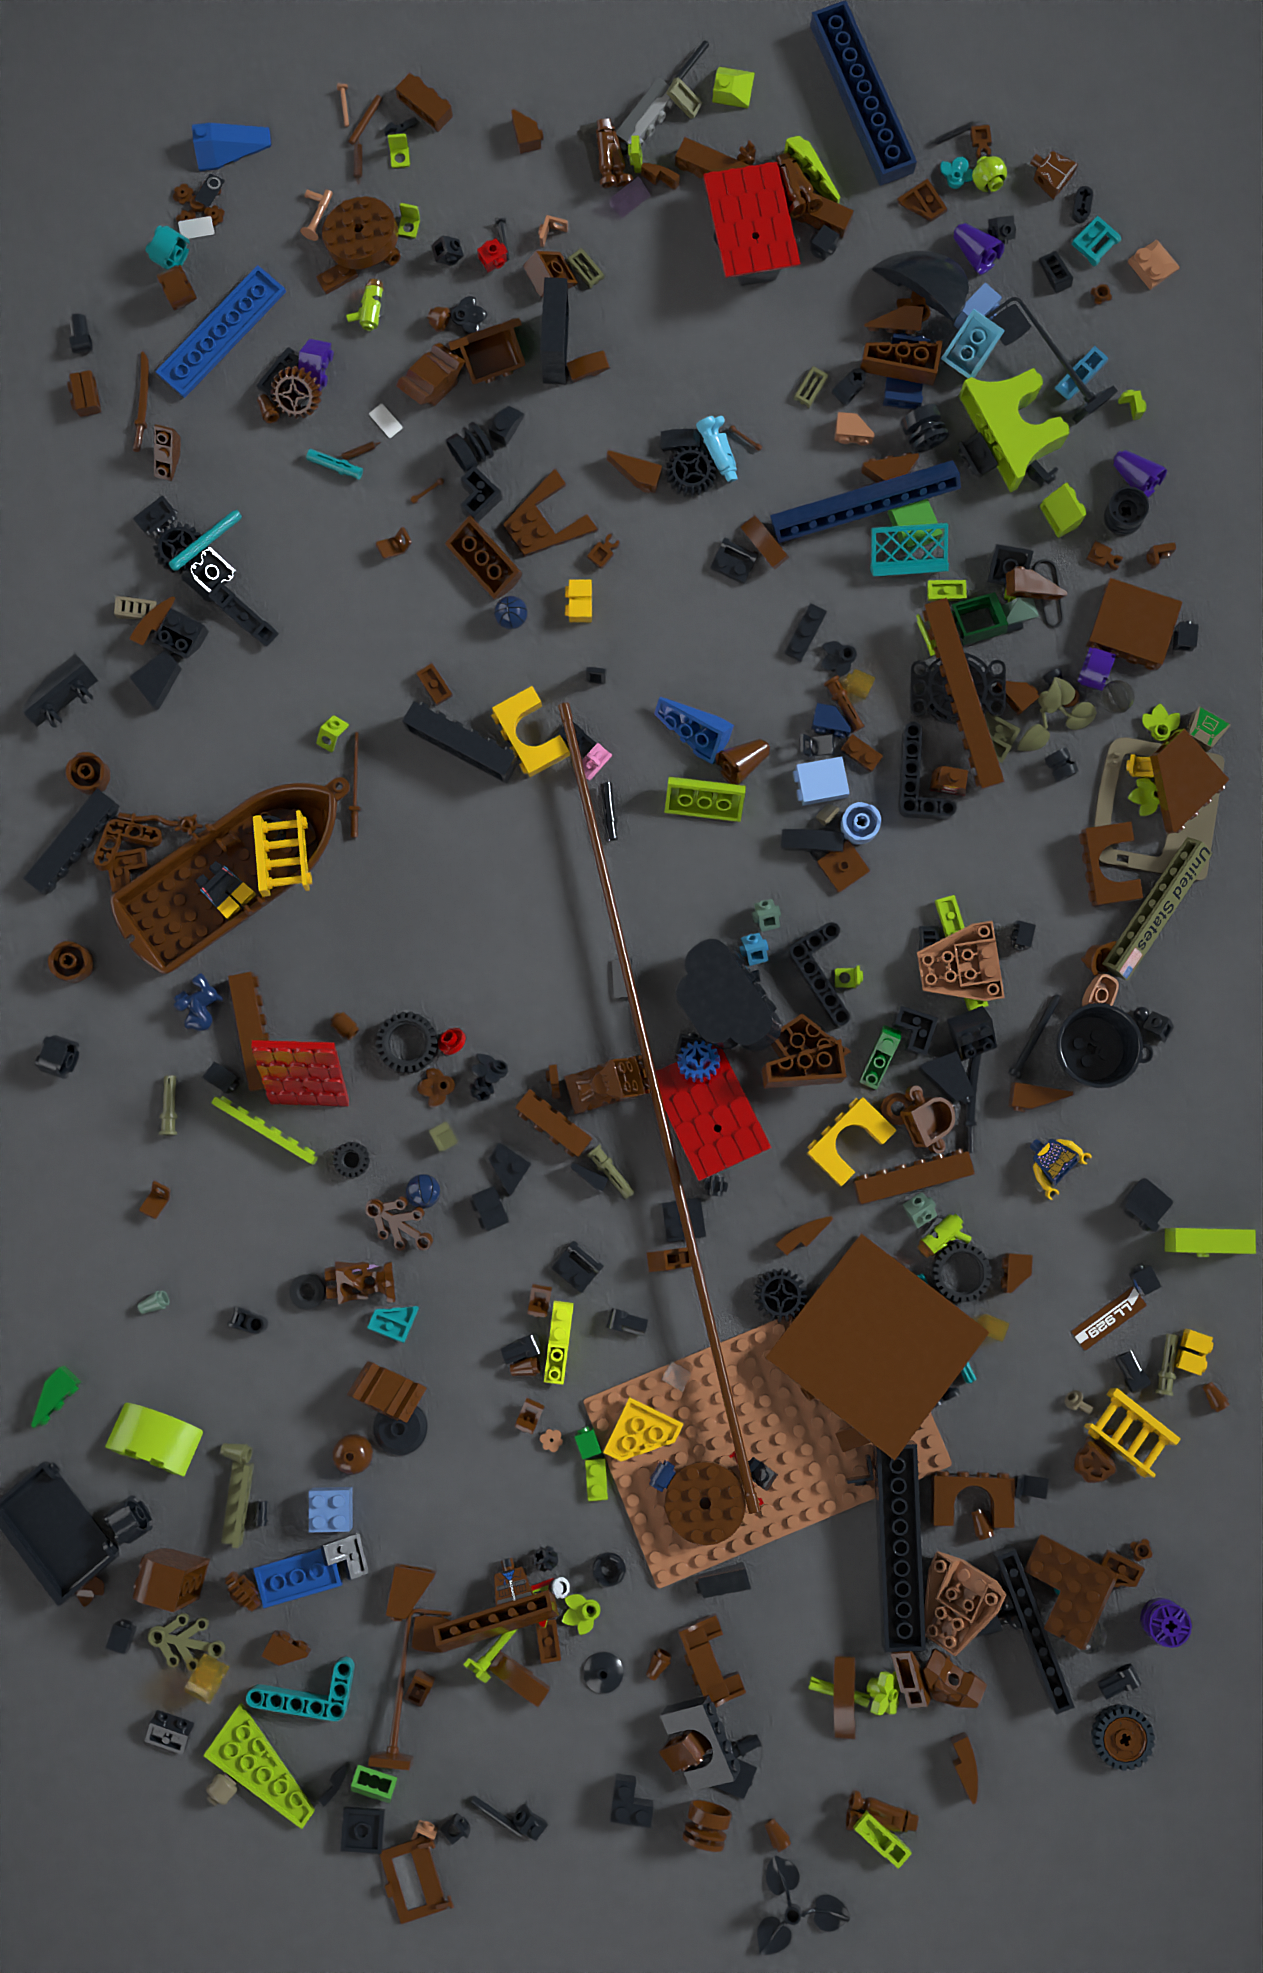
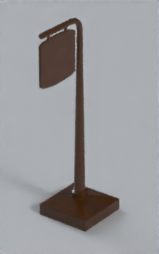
(422, 1640)

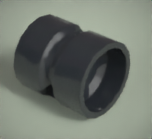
(1061, 764)

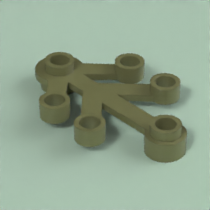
(183, 1641)

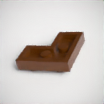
(123, 864)

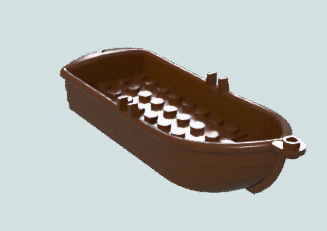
(165, 903)

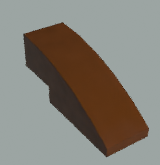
(764, 542)
(151, 621)
(802, 1234)
(519, 1679)
(911, 1679)
(966, 1765)

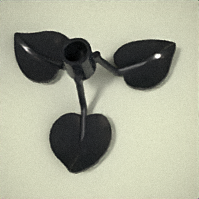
(771, 1933)

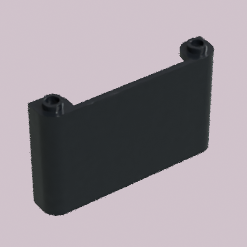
(54, 1533)

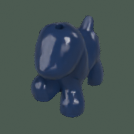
(198, 1016)

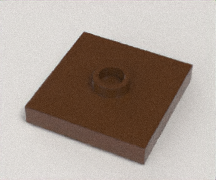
(843, 867)

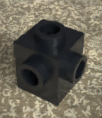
(1002, 228)
(447, 250)

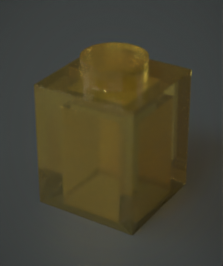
(859, 683)
(995, 1326)

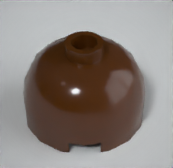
(351, 1446)

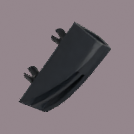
(58, 690)

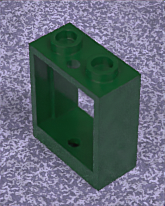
(986, 601)

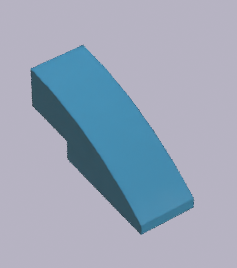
(1085, 369)

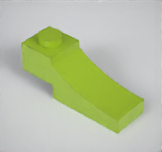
(882, 1840)

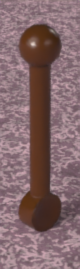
(732, 429)
(414, 499)

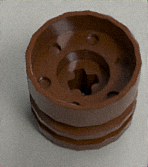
(706, 1825)

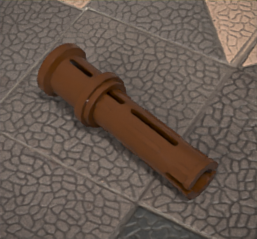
(840, 696)

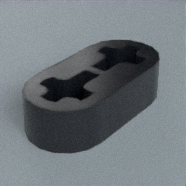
(1086, 205)

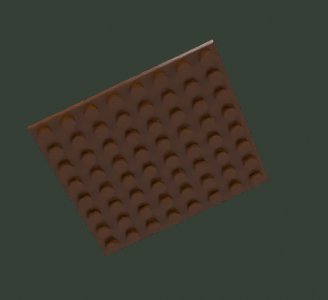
(877, 1346)

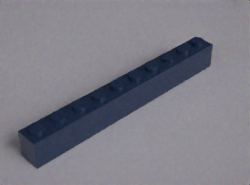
(866, 501)

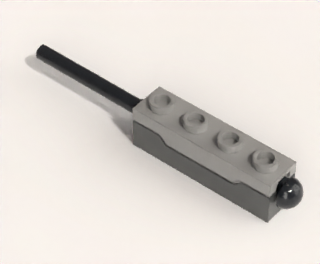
(653, 107)

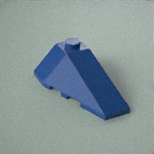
(222, 143)
(700, 730)

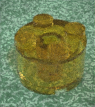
(206, 1678)

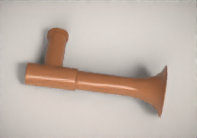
(310, 231)

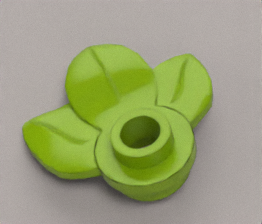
(1161, 720)
(1145, 796)
(578, 1613)

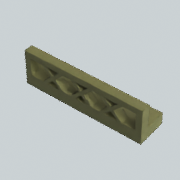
(237, 1504)

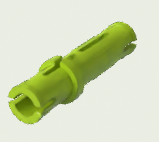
(827, 1688)

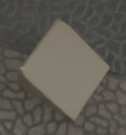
(827, 814)

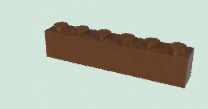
(249, 1022)
(914, 1177)
(495, 1621)

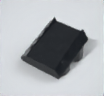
(207, 573)

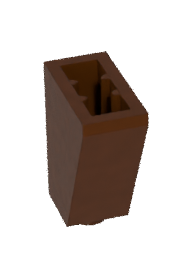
(406, 1589)

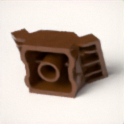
(432, 375)
(386, 1392)

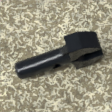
(398, 129)

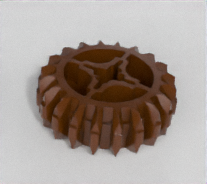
(281, 394)

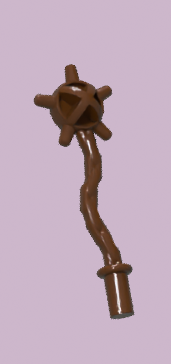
(186, 824)

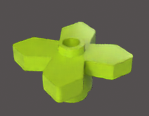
(885, 1691)

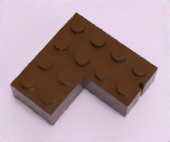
(1082, 1585)

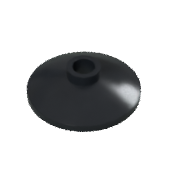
(603, 1662)

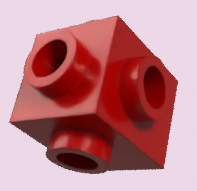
(492, 255)

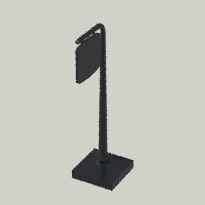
(1016, 325)

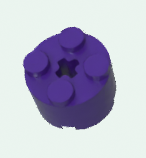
(1096, 668)

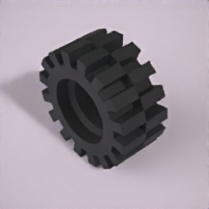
(340, 1154)

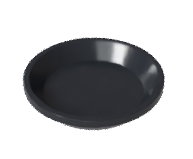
(398, 1436)

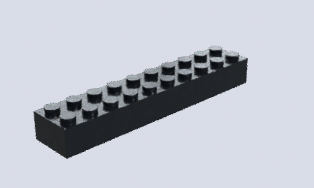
(899, 1550)

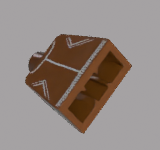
(1053, 172)

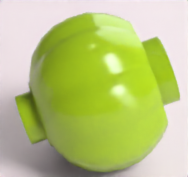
(990, 172)

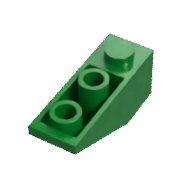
(880, 1057)
(54, 1392)

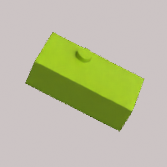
(1210, 1241)

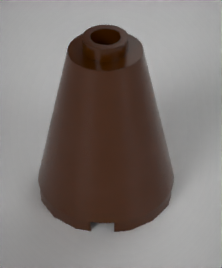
(742, 760)

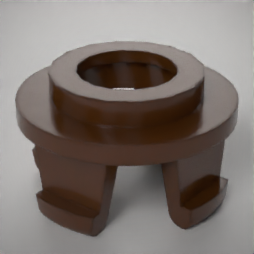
(885, 1107)

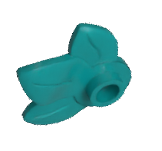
(956, 172)

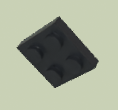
(672, 1220)
(362, 1830)

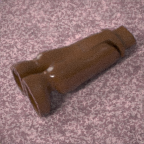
(610, 156)
(796, 186)
(889, 1816)

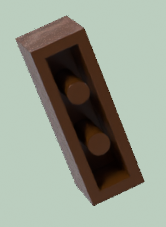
(424, 101)

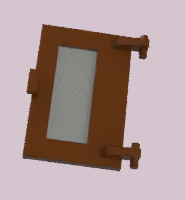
(413, 1879)

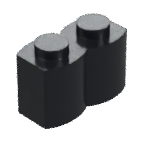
(490, 1209)

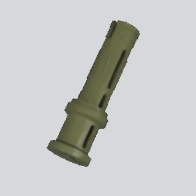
(169, 1116)
(605, 1164)
(1171, 1340)

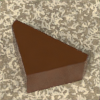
(419, 1688)

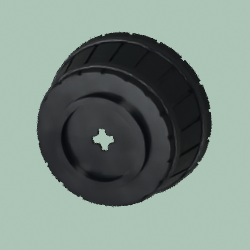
(1116, 1042)

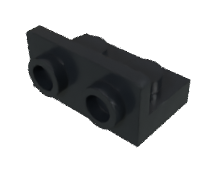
(169, 1732)

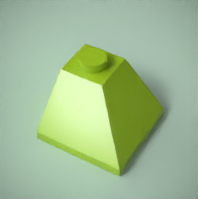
(733, 87)

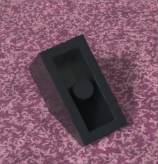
(505, 425)
(222, 1078)

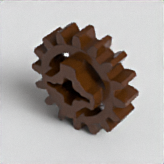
(242, 1591)

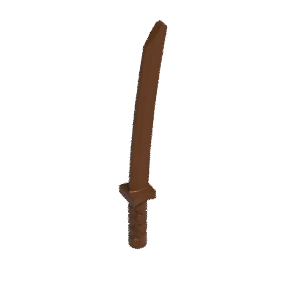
(140, 422)
(354, 809)

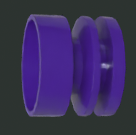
(1157, 1614)

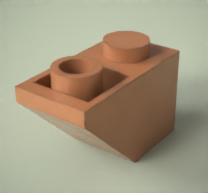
(852, 429)

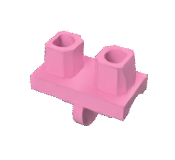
(595, 761)

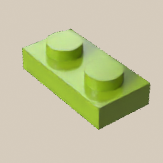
(635, 153)
(952, 589)
(596, 1479)

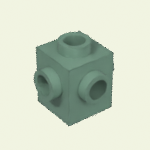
(766, 915)
(920, 1209)

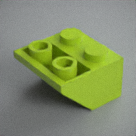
(1063, 510)

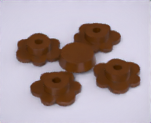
(196, 206)

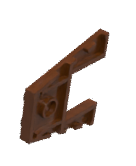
(530, 528)

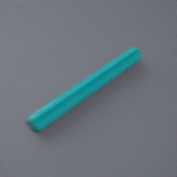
(205, 540)

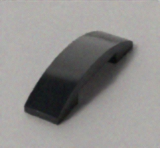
(243, 615)

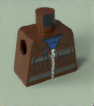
(511, 1583)

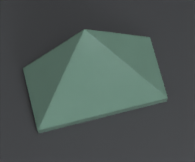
(1020, 610)

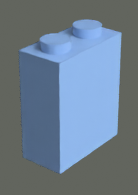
(821, 781)

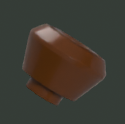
(439, 318)

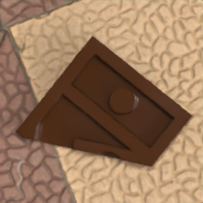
(923, 201)
(1128, 1571)

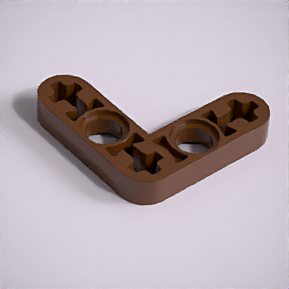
(117, 837)

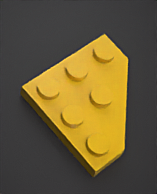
(641, 1431)

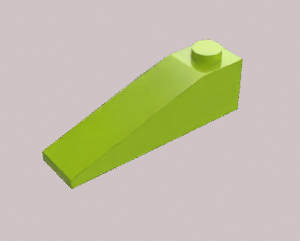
(811, 164)

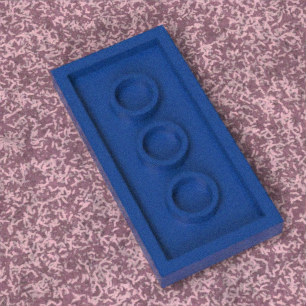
(295, 1577)

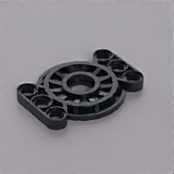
(936, 694)

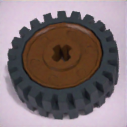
(1108, 1734)

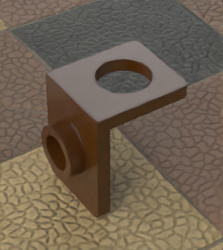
(394, 545)
(156, 1200)

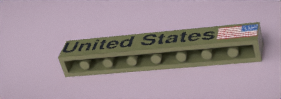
(1157, 908)

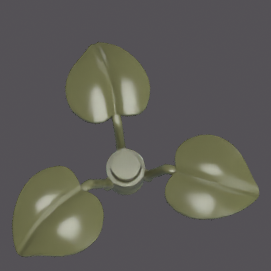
(1058, 694)

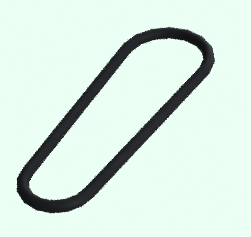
(1060, 601)

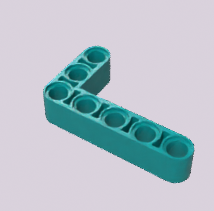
(307, 1698)

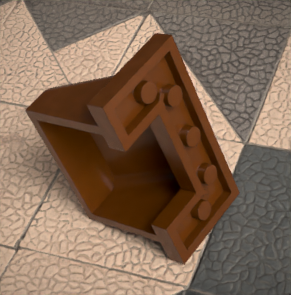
(490, 351)

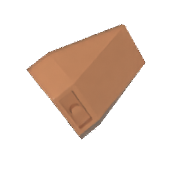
(963, 964)
(958, 1602)

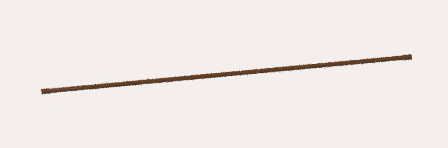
(750, 1494)

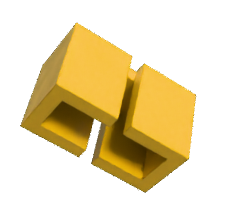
(580, 600)
(1198, 1342)

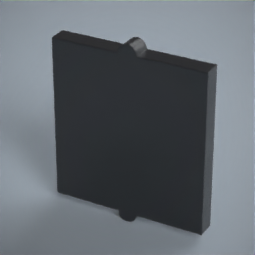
(742, 1782)

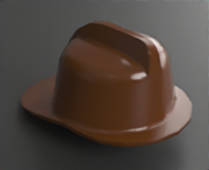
(1095, 957)

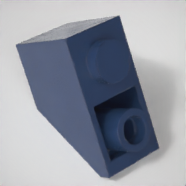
(829, 720)

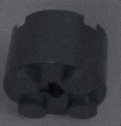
(58, 1056)
(129, 1520)

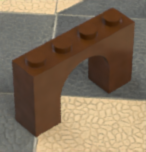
(1101, 888)
(947, 1486)

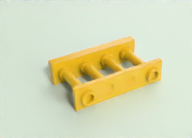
(263, 846)
(1150, 1425)

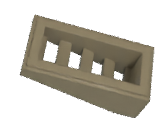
(120, 614)

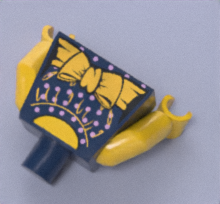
(1055, 1161)

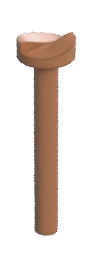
(342, 88)

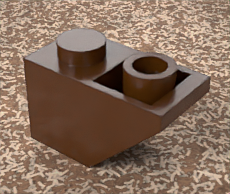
(1016, 1270)
(283, 1649)

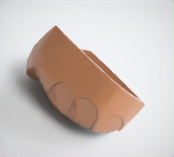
(1101, 990)

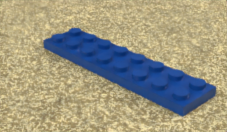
(220, 331)

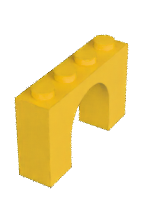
(532, 758)
(824, 1151)

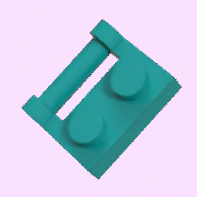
(1092, 236)

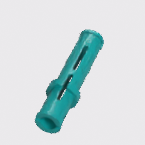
(341, 466)

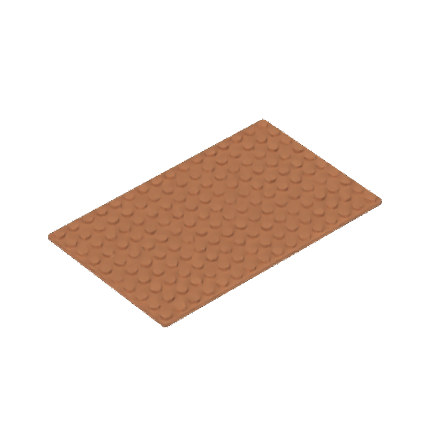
(776, 1427)

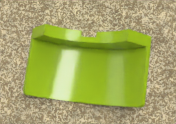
(154, 1438)

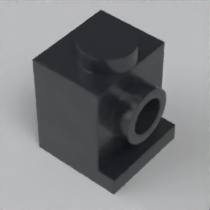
(1022, 935)

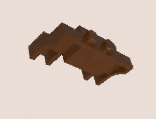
(704, 1664)

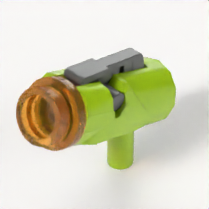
(372, 306)
(940, 1233)

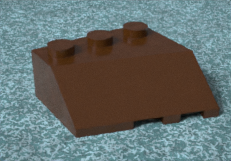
(801, 1035)

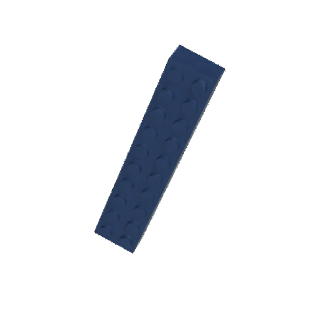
(863, 93)

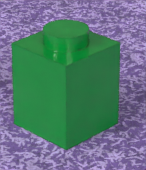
(587, 1442)

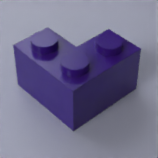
(315, 358)

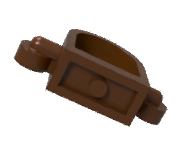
(928, 1119)

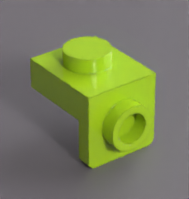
(1136, 403)

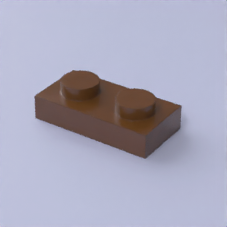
(335, 278)
(434, 684)
(861, 753)
(548, 1642)

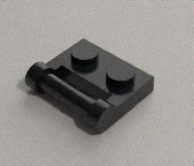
(731, 566)
(572, 1271)

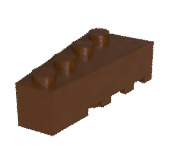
(903, 361)
(807, 1068)
(553, 1123)

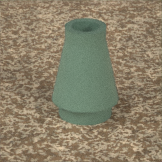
(154, 1302)

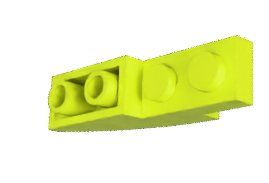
(558, 1342)

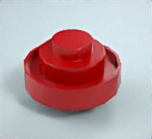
(451, 1041)

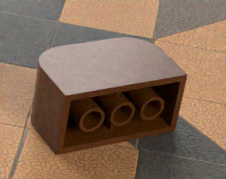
(170, 1579)

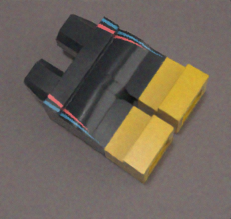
(220, 885)

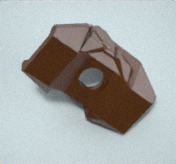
(963, 1695)

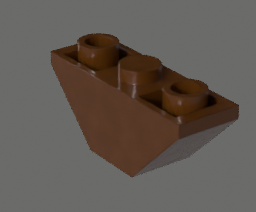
(166, 452)
(889, 467)

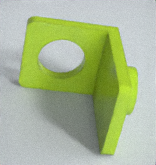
(399, 145)
(411, 215)
(332, 729)
(855, 974)

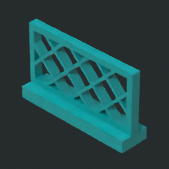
(906, 565)

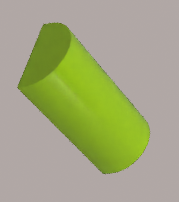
(704, 799)

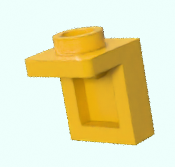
(1139, 766)

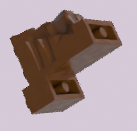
(607, 1084)

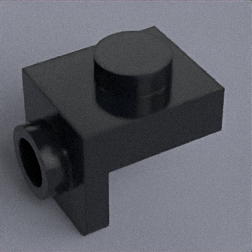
(1040, 475)
(529, 1823)

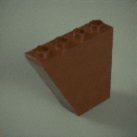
(1184, 779)

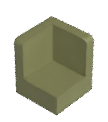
(443, 1136)

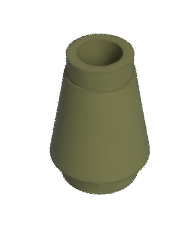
(238, 1452)

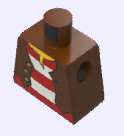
(950, 780)

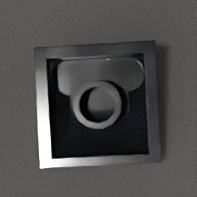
(1005, 559)

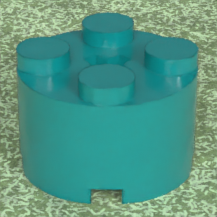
(167, 247)

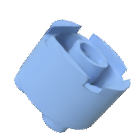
(863, 813)

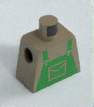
(1206, 728)

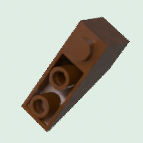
(904, 318)

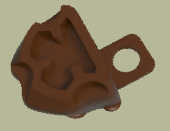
(1095, 1459)

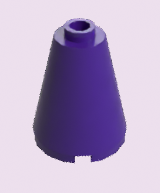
(978, 247)
(1139, 471)

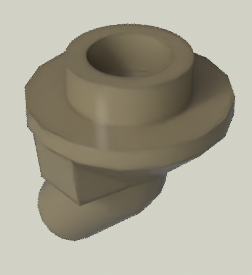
(1074, 1400)

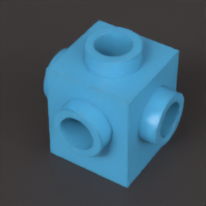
(754, 949)

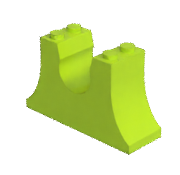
(1011, 439)

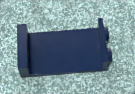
(901, 392)

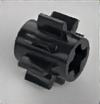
(481, 1089)
(716, 1185)
(545, 1558)

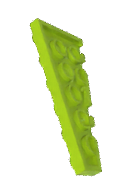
(252, 1761)

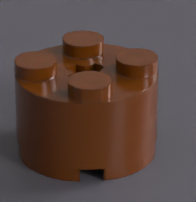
(176, 287)
(82, 765)
(62, 954)

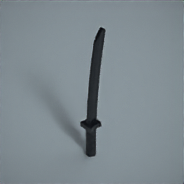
(970, 1122)

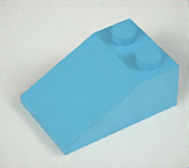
(972, 344)

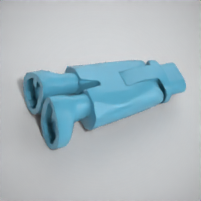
(718, 446)

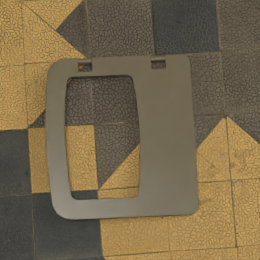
(1199, 828)

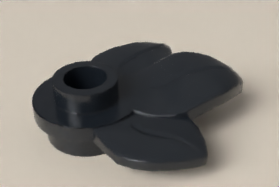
(471, 314)
(835, 659)
(489, 1068)

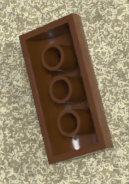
(484, 558)

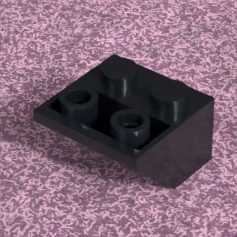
(180, 634)
(972, 1033)

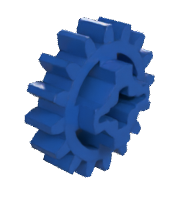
(708, 1061)

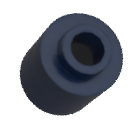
(662, 1475)

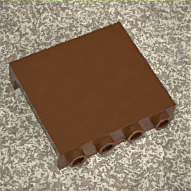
(1134, 624)

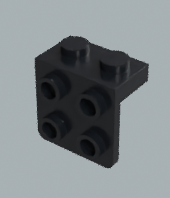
(155, 516)
(1146, 1205)

